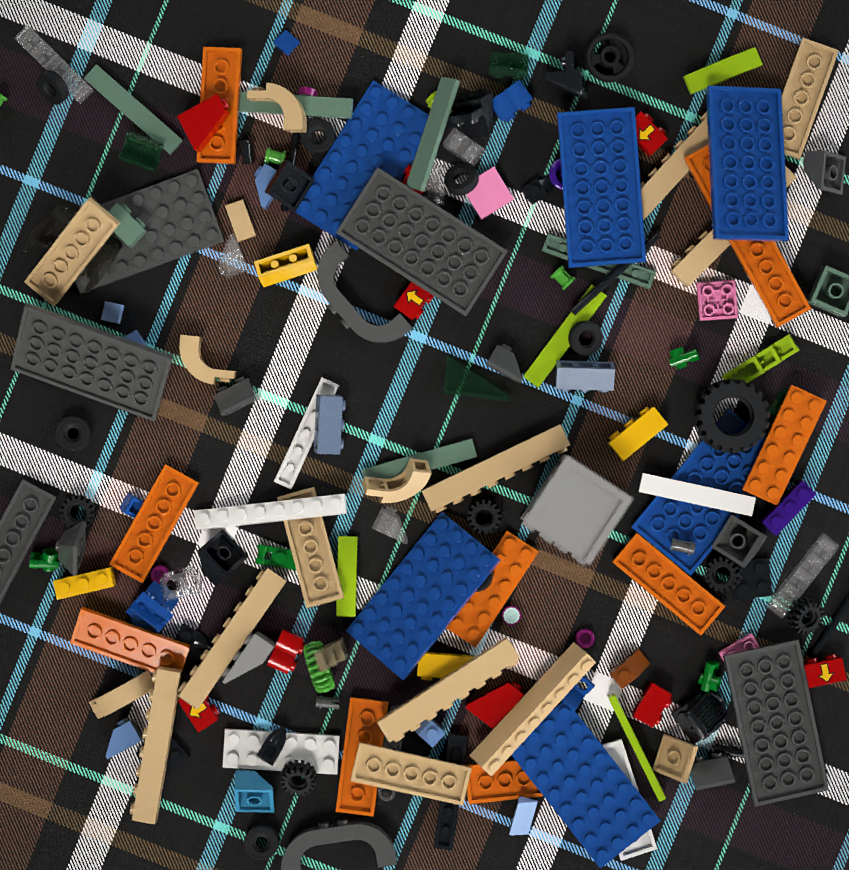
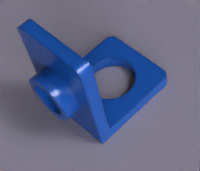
(577, 693)

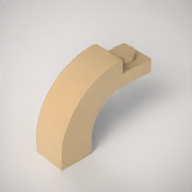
(293, 111)
(192, 359)
(402, 486)
(122, 695)

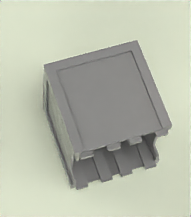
(575, 509)

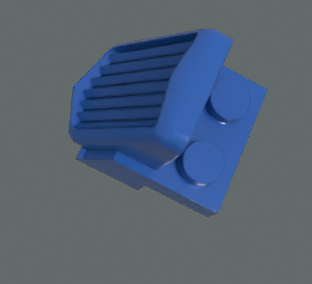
(150, 609)

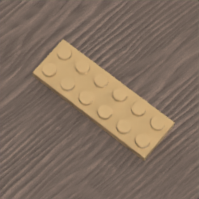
(804, 93)
(72, 251)
(312, 556)
(410, 773)

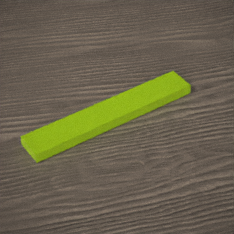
(559, 342)
(636, 747)

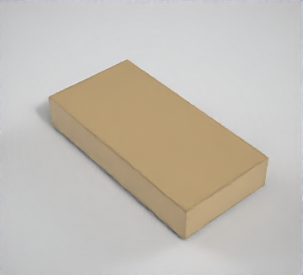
(240, 220)

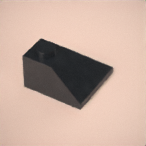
(220, 557)

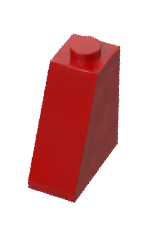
(204, 120)
(495, 703)

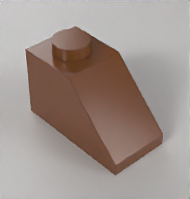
(629, 668)

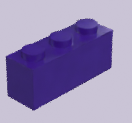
(788, 507)

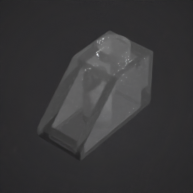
(435, 185)
(232, 260)
(390, 524)

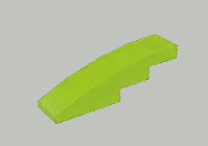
(722, 70)
(763, 360)
(347, 575)

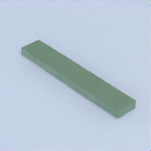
(312, 105)
(133, 109)
(432, 133)
(633, 274)
(436, 458)

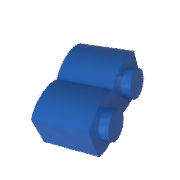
(511, 101)

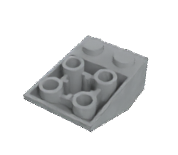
(255, 653)

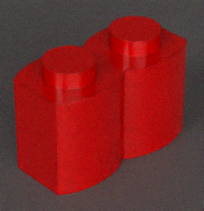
(285, 651)

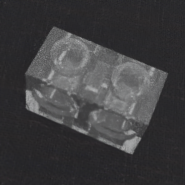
(463, 147)
(182, 588)

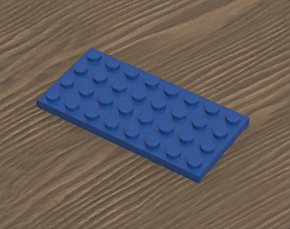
(380, 135)
(747, 163)
(601, 187)
(688, 521)
(423, 595)
(584, 785)

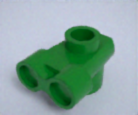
(680, 359)
(47, 560)
(708, 679)

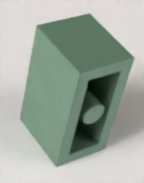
(129, 229)

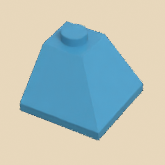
(252, 793)

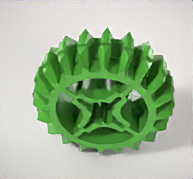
(323, 680)

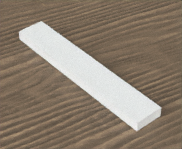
(303, 438)
(697, 494)

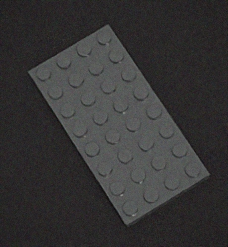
(176, 222)
(421, 242)
(91, 362)
(776, 722)

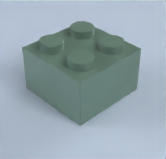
(831, 291)

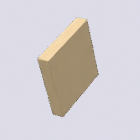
(675, 758)

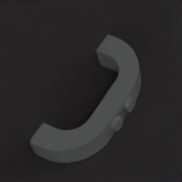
(329, 263)
(336, 833)

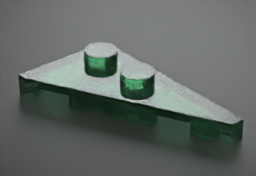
(464, 382)

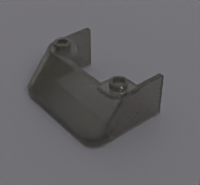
(52, 226)

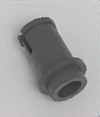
(683, 546)
(325, 702)

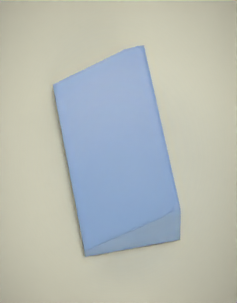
(523, 816)

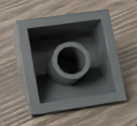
(236, 396)
(711, 771)

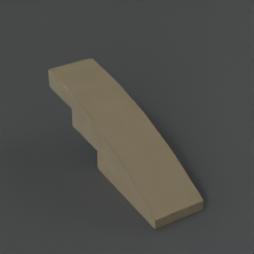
(331, 654)

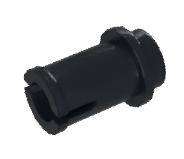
(246, 151)

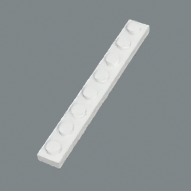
(270, 512)

